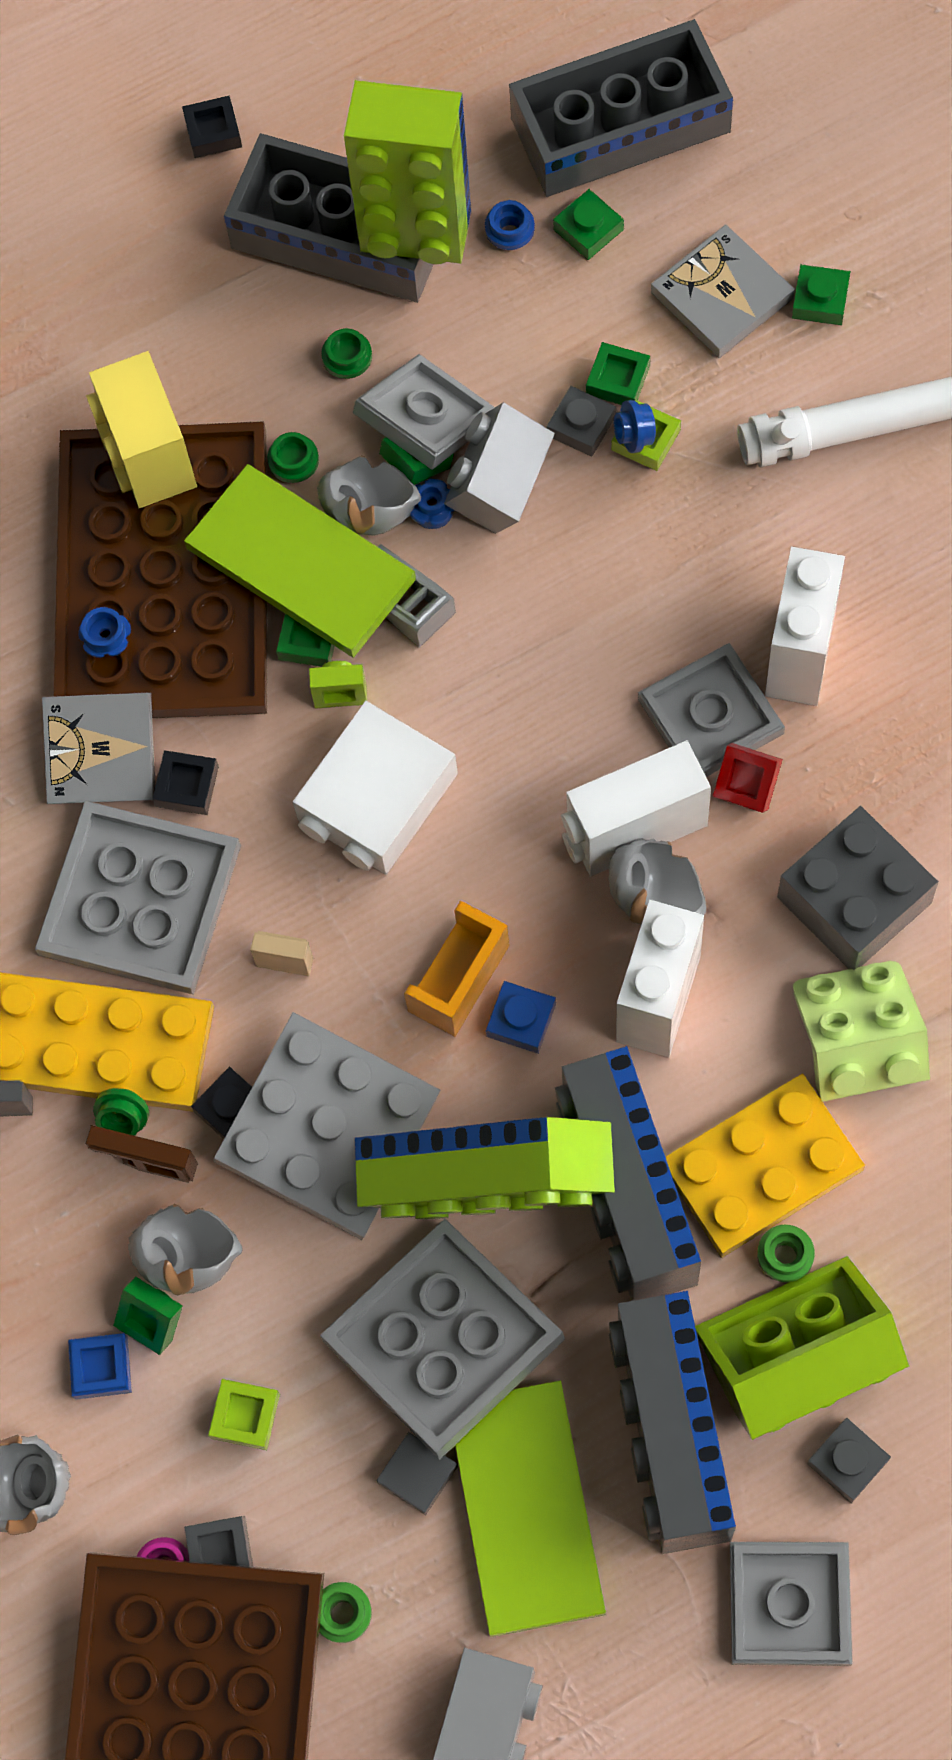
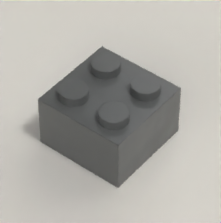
(857, 889)

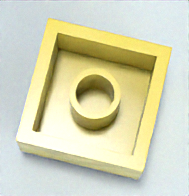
(140, 430)

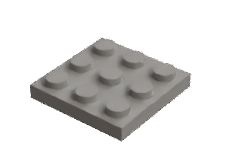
(138, 897)
(304, 1120)
(442, 1338)

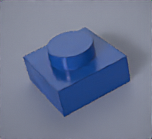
(521, 1017)

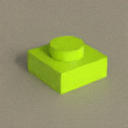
(653, 455)
(338, 685)
(244, 1414)

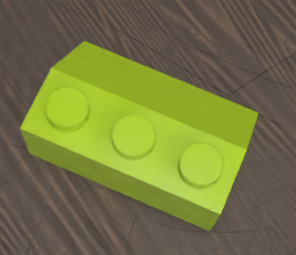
(802, 1347)

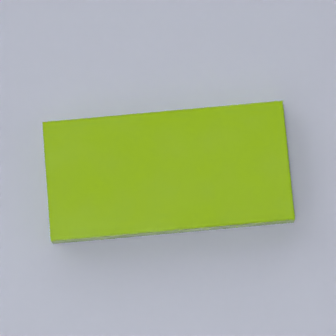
(300, 560)
(529, 1514)

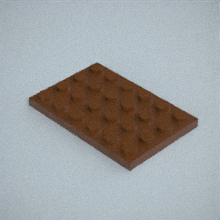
(193, 628)

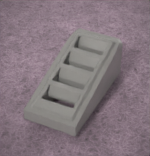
(431, 617)

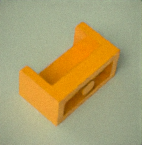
(459, 970)

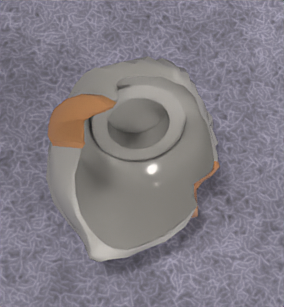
(367, 497)
(652, 872)
(183, 1249)
(31, 1483)

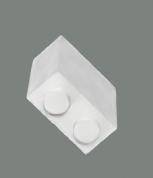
(804, 626)
(374, 789)
(647, 800)
(659, 978)

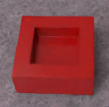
(747, 777)

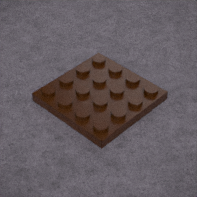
(193, 1661)

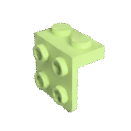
(863, 1030)

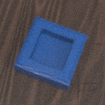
(99, 1366)

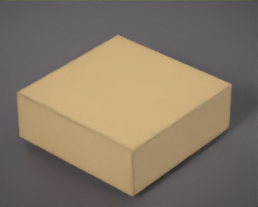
(282, 953)

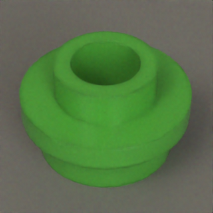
(786, 1236)
(361, 1618)

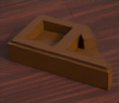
(144, 1153)

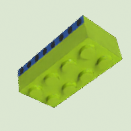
(408, 171)
(485, 1168)

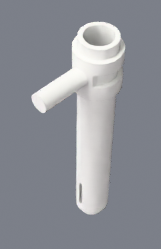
(801, 431)

